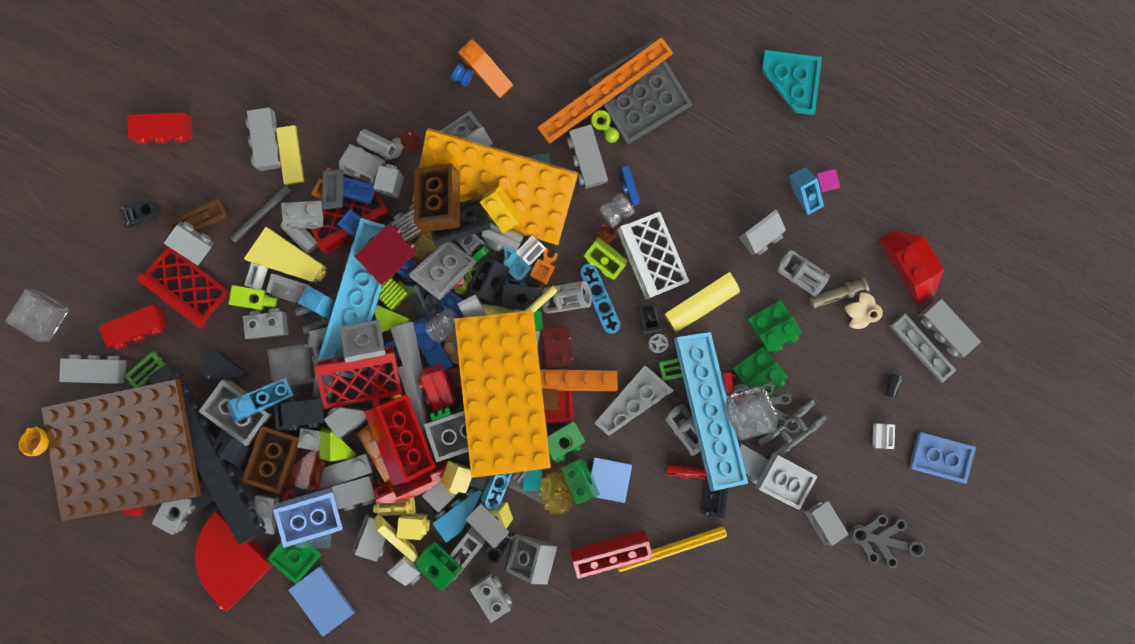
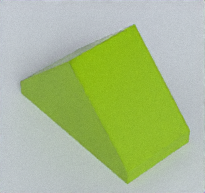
(389, 319)
(332, 447)

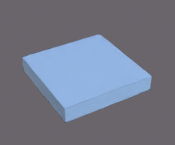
(611, 479)

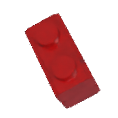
(437, 387)

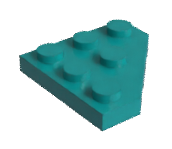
(794, 78)

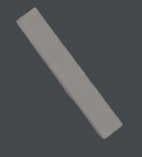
(407, 346)

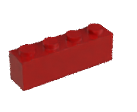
(611, 554)

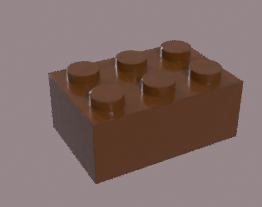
(437, 197)
(272, 459)

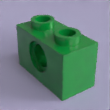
(570, 435)
(580, 481)
(438, 566)

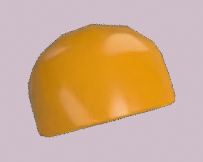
(33, 442)

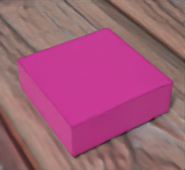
(828, 180)

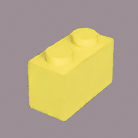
(413, 526)

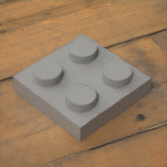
(362, 341)

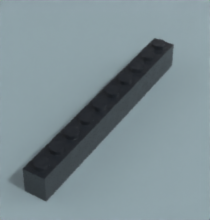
(216, 471)

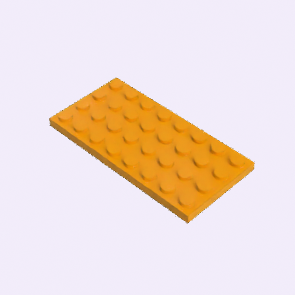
(535, 187)
(502, 393)

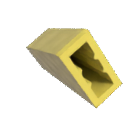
(281, 255)

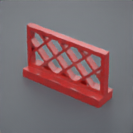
(341, 236)
(175, 301)
(338, 364)

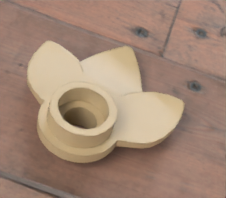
(861, 311)

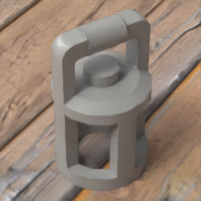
(798, 273)
(562, 297)
(683, 426)

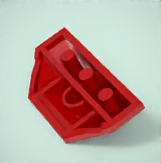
(914, 263)

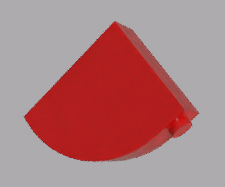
(225, 566)

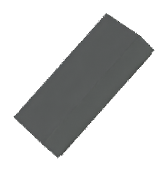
(332, 189)

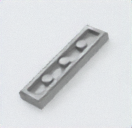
(922, 348)

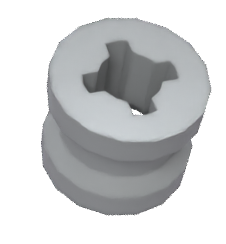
(658, 343)

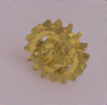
(556, 493)

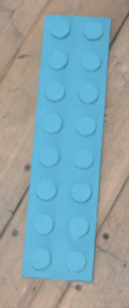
(356, 295)
(707, 403)

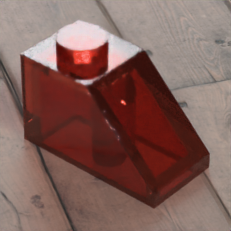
(308, 471)

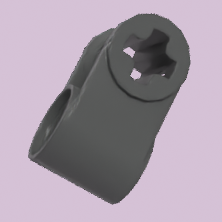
(471, 244)

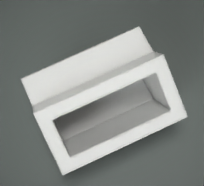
(530, 250)
(259, 276)
(883, 436)

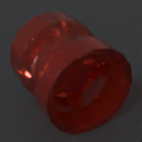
(411, 137)

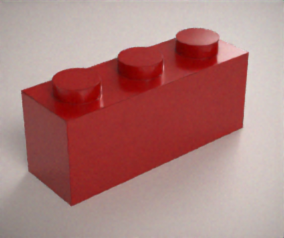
(159, 128)
(133, 327)

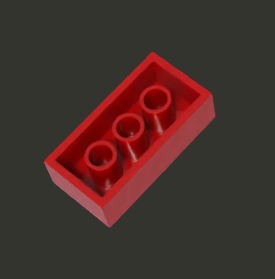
(400, 439)

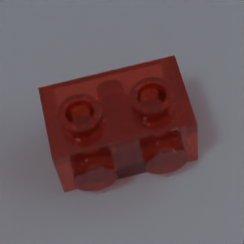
(556, 347)

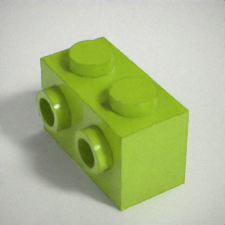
(605, 258)

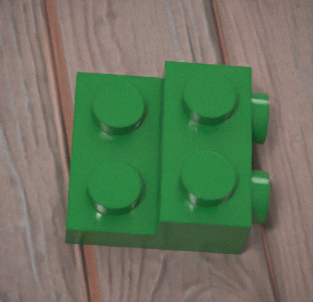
(775, 327)
(758, 369)

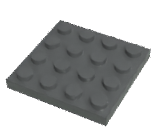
(645, 102)

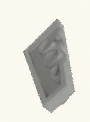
(633, 400)

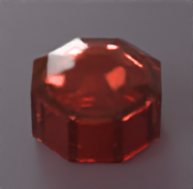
(607, 233)

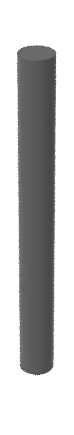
(260, 214)

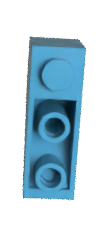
(259, 399)
(453, 521)

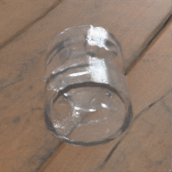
(616, 210)
(441, 326)

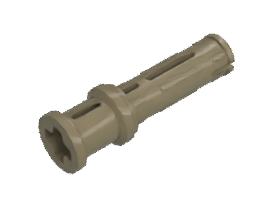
(847, 290)

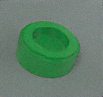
(482, 252)

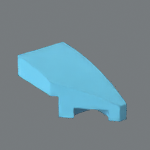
(518, 267)

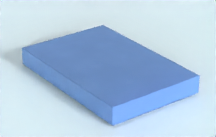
(942, 457)
(321, 601)

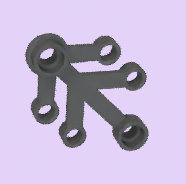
(775, 400)
(882, 540)

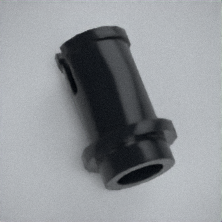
(893, 385)

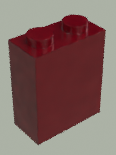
(385, 253)

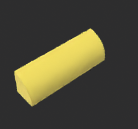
(702, 302)

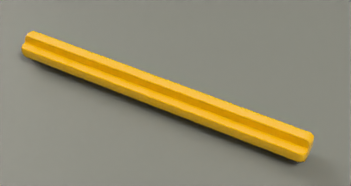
(680, 546)

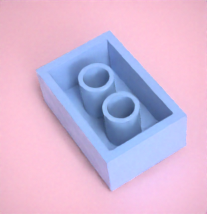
(307, 517)

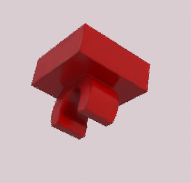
(727, 381)

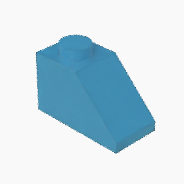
(807, 190)
(317, 302)

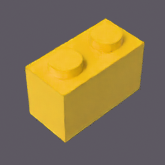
(501, 209)

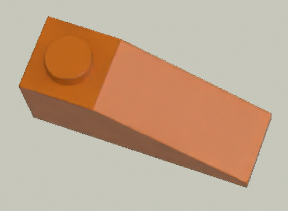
(485, 68)

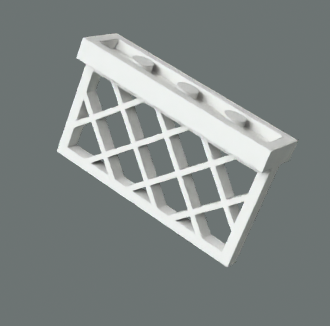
(638, 263)

